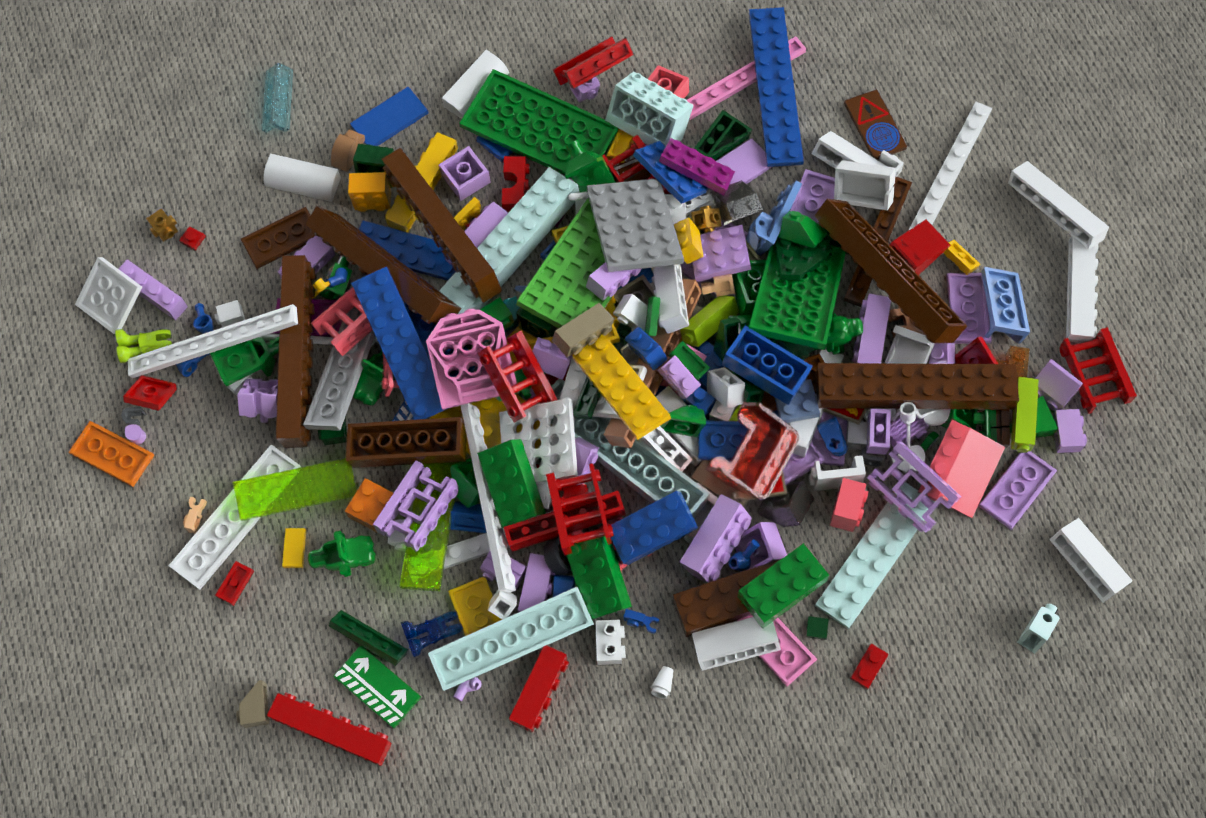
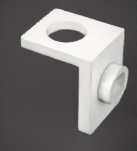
(891, 161)

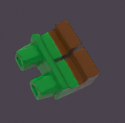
(994, 425)

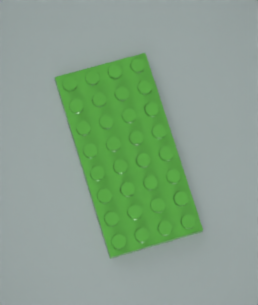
(559, 286)

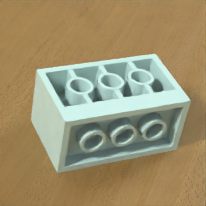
(648, 110)

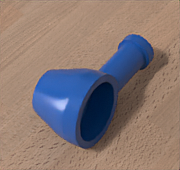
(203, 322)
(184, 366)
(743, 558)

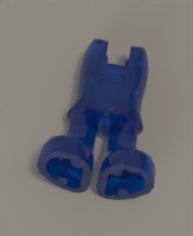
(435, 628)

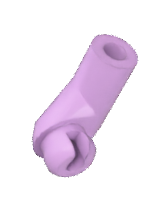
(467, 686)

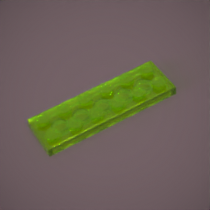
(294, 489)

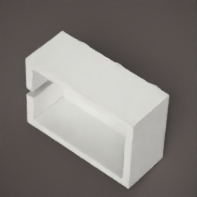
(864, 184)

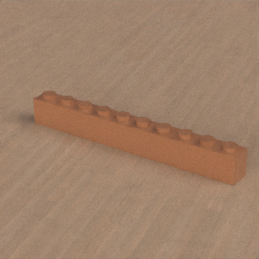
(616, 431)

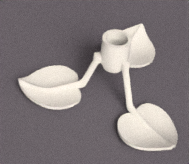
(908, 415)

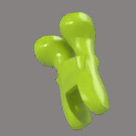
(146, 341)

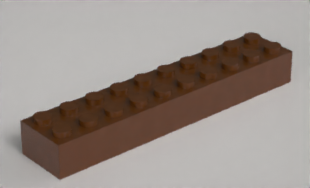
(442, 226)
(371, 257)
(890, 272)
(294, 353)
(921, 384)

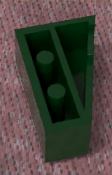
(723, 136)

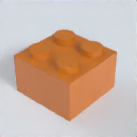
(368, 503)

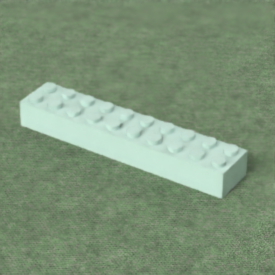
(518, 234)
(638, 466)

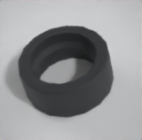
(553, 559)

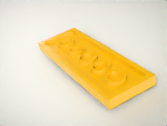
(621, 387)

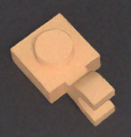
(722, 285)
(193, 518)

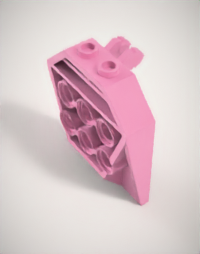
(454, 333)

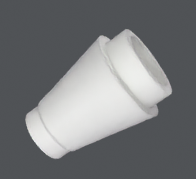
(662, 685)

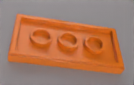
(111, 453)

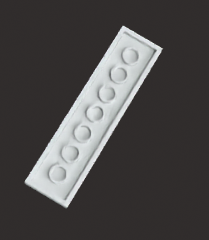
(224, 528)

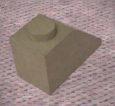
(254, 707)

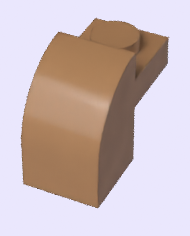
(345, 148)

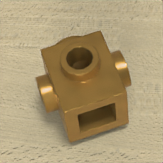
(706, 218)
(162, 225)

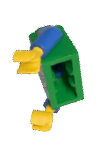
(335, 281)

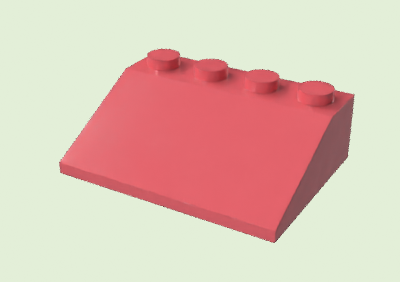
(965, 463)

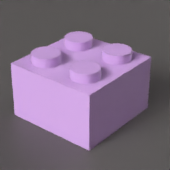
(464, 173)

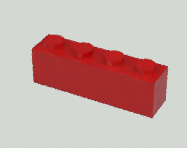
(538, 689)

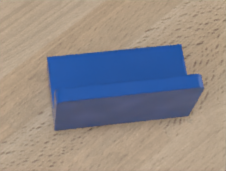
(467, 519)

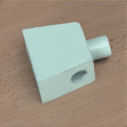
(1039, 628)

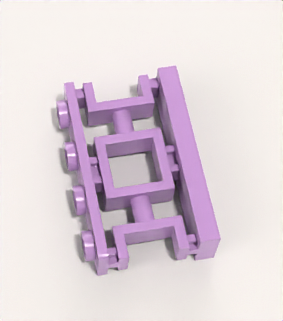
(924, 475)
(404, 497)

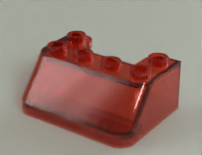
(760, 454)

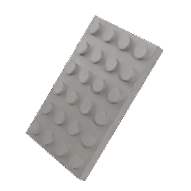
(634, 225)

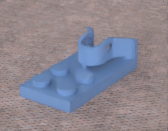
(768, 226)
(1005, 304)

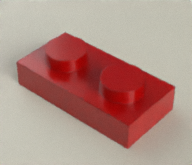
(234, 583)
(869, 666)

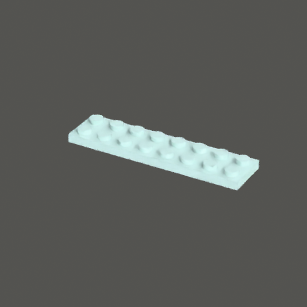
(870, 561)
(510, 638)

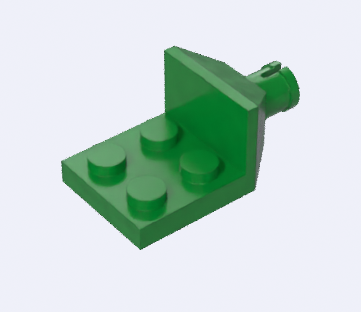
(587, 167)
(245, 358)

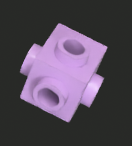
(586, 90)

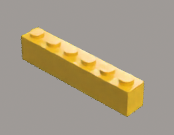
(438, 150)

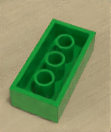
(511, 482)
(598, 577)
(783, 585)

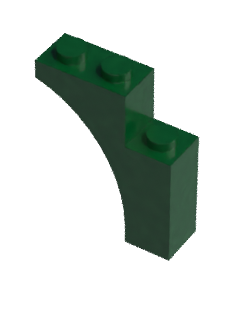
(726, 335)

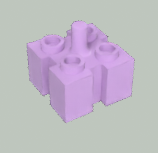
(258, 398)

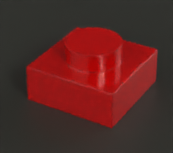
(192, 238)

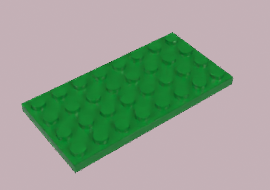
(534, 122)
(798, 309)

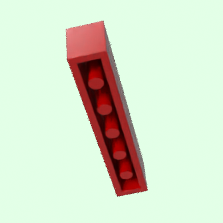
(545, 528)
(329, 729)

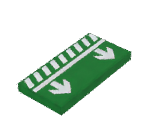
(377, 686)

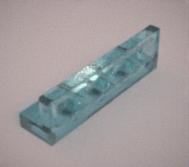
(278, 94)

